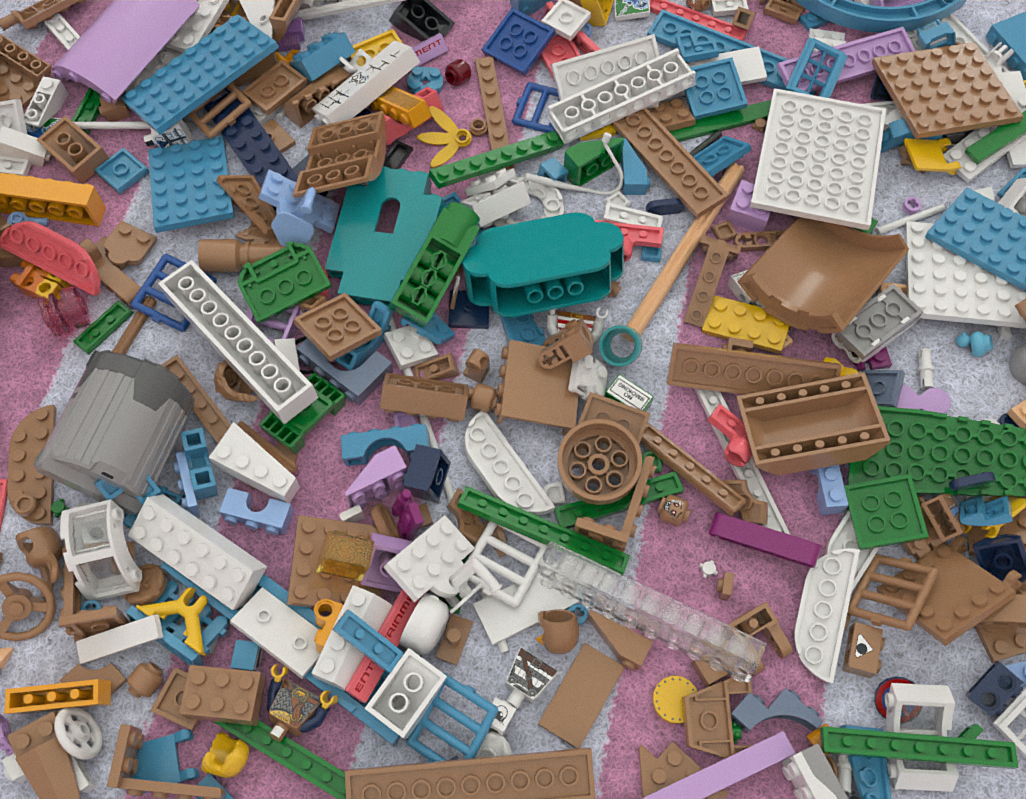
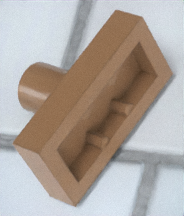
(454, 640)

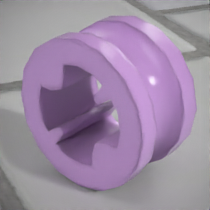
(916, 204)

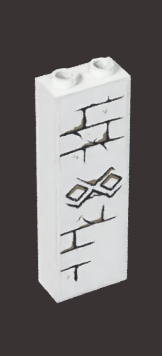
(366, 84)

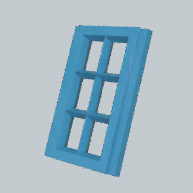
(803, 60)

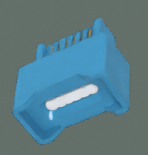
(936, 35)

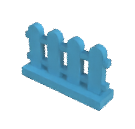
(175, 641)

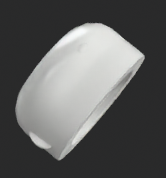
(425, 625)

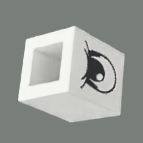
(503, 717)

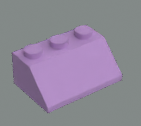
(384, 550)

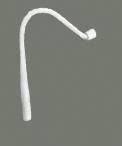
(549, 182)

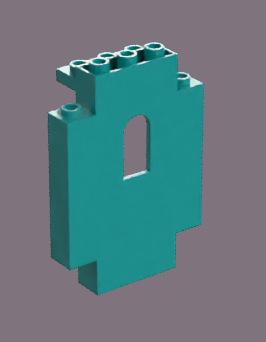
(373, 261)

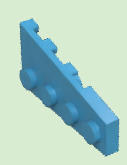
(523, 329)
(870, 773)

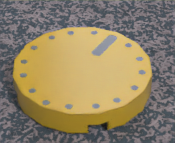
(668, 698)

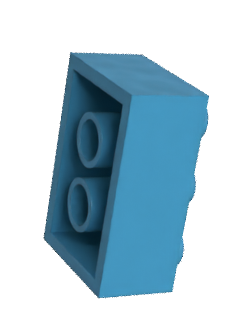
(322, 55)

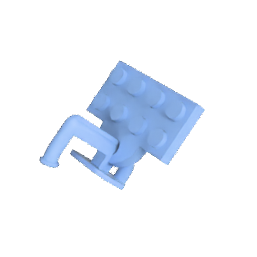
(296, 215)

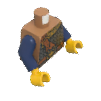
(294, 707)

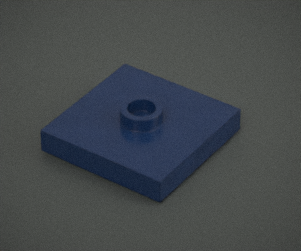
(467, 314)

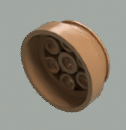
(620, 444)

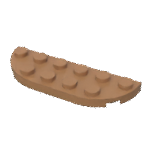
(24, 447)

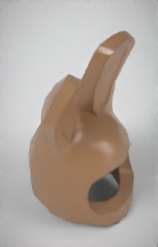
(43, 552)

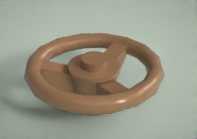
(21, 602)

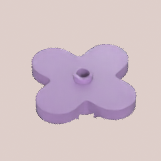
(931, 400)

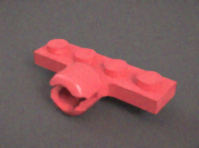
(638, 236)
(738, 449)

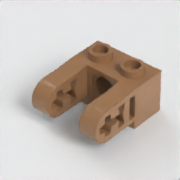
(573, 343)
(763, 619)

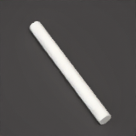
(912, 218)

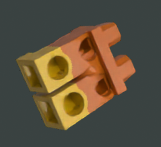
(37, 282)

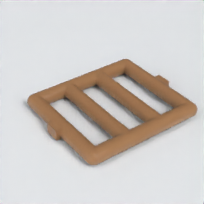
(228, 120)
(913, 607)

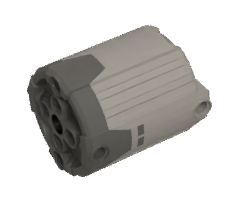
(117, 428)

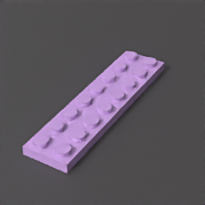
(859, 58)

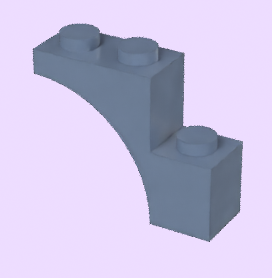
(785, 706)

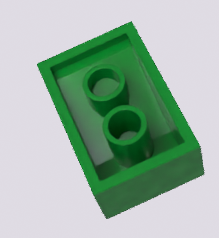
(591, 159)

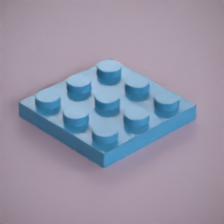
(716, 89)

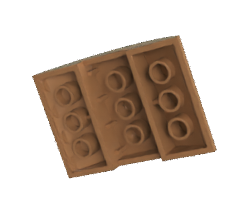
(344, 154)

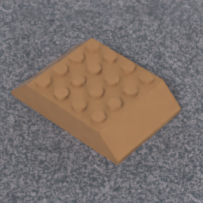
(813, 424)

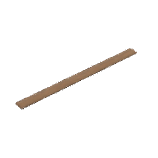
(456, 286)

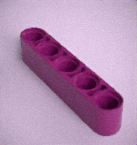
(765, 540)

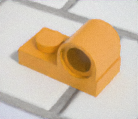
(325, 622)

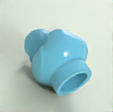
(979, 343)

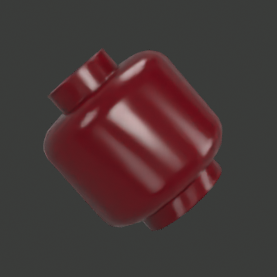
(458, 72)

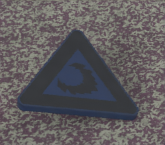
(879, 90)

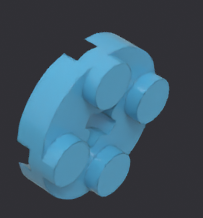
(421, 74)

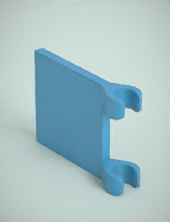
(160, 760)

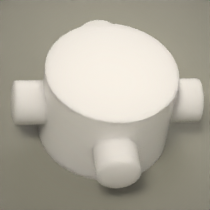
(708, 569)

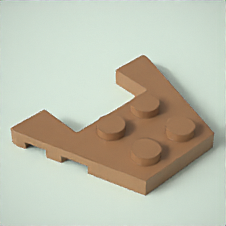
(709, 718)

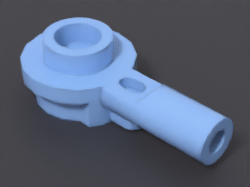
(17, 217)

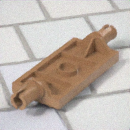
(36, 13)

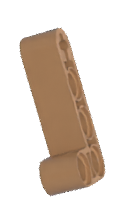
(110, 275)

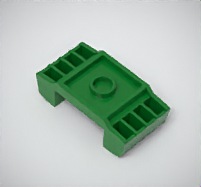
(292, 433)

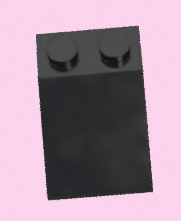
(420, 19)

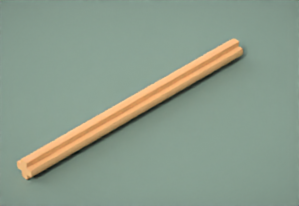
(680, 257)

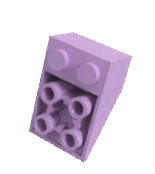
(378, 478)

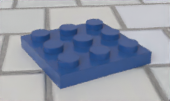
(518, 41)

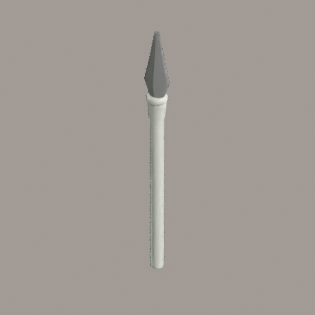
(126, 125)

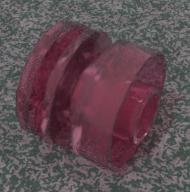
(61, 312)

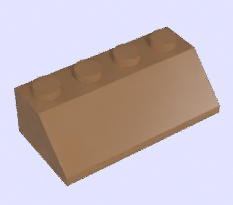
(424, 397)

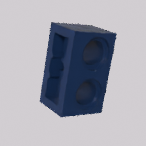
(989, 684)

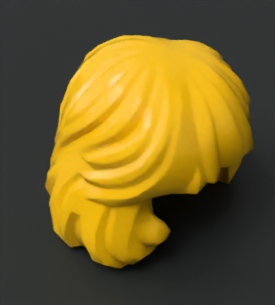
(225, 756)

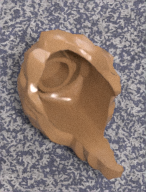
(231, 385)

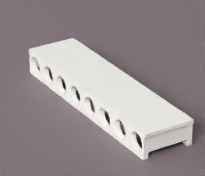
(620, 96)

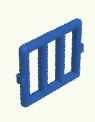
(521, 103)
(147, 289)

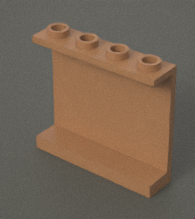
(535, 392)

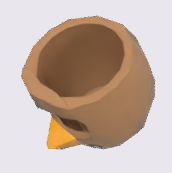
(560, 630)

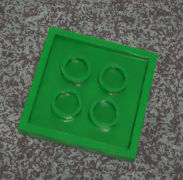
(885, 512)

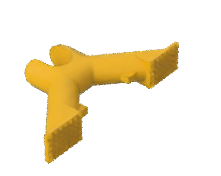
(190, 613)

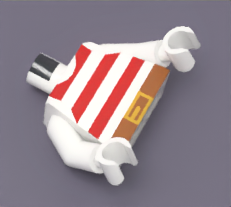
(557, 321)

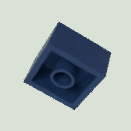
(426, 473)

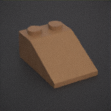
(73, 149)

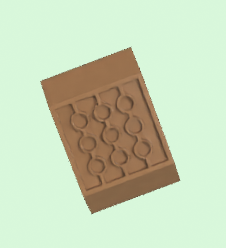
(19, 72)

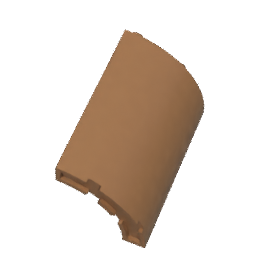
(821, 273)

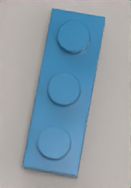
(368, 641)

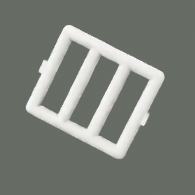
(523, 582)

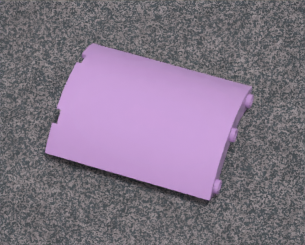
(122, 44)

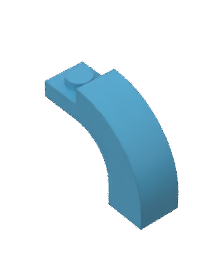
(897, 133)
(355, 358)

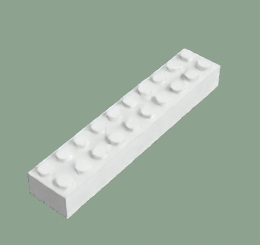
(239, 342)

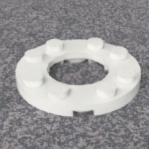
(548, 195)

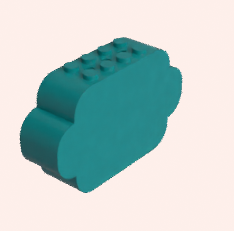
(543, 264)

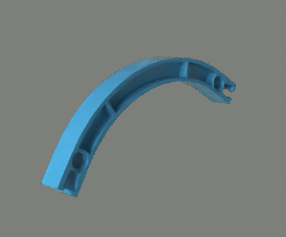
(880, 18)

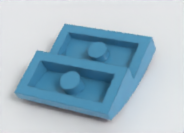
(981, 513)

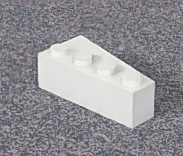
(250, 463)

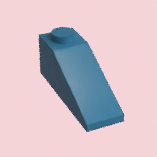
(634, 172)

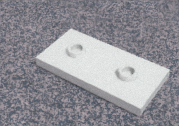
(278, 631)

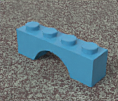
(359, 447)

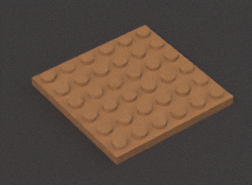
(946, 90)

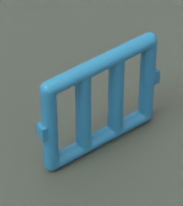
(480, 730)

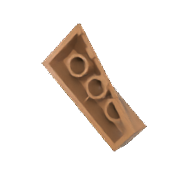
(300, 106)

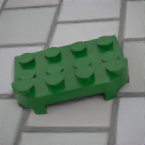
(282, 281)

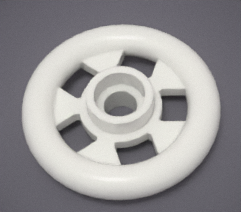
(78, 733)

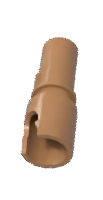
(231, 254)

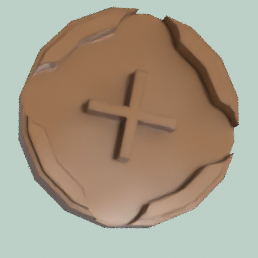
(151, 587)

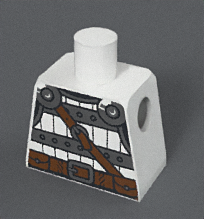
(528, 678)

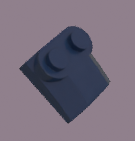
(1001, 555)

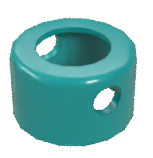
(605, 345)

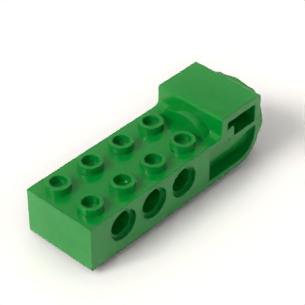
(436, 263)

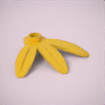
(450, 139)

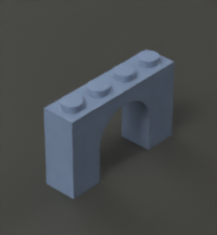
(356, 383)

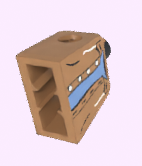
(944, 516)

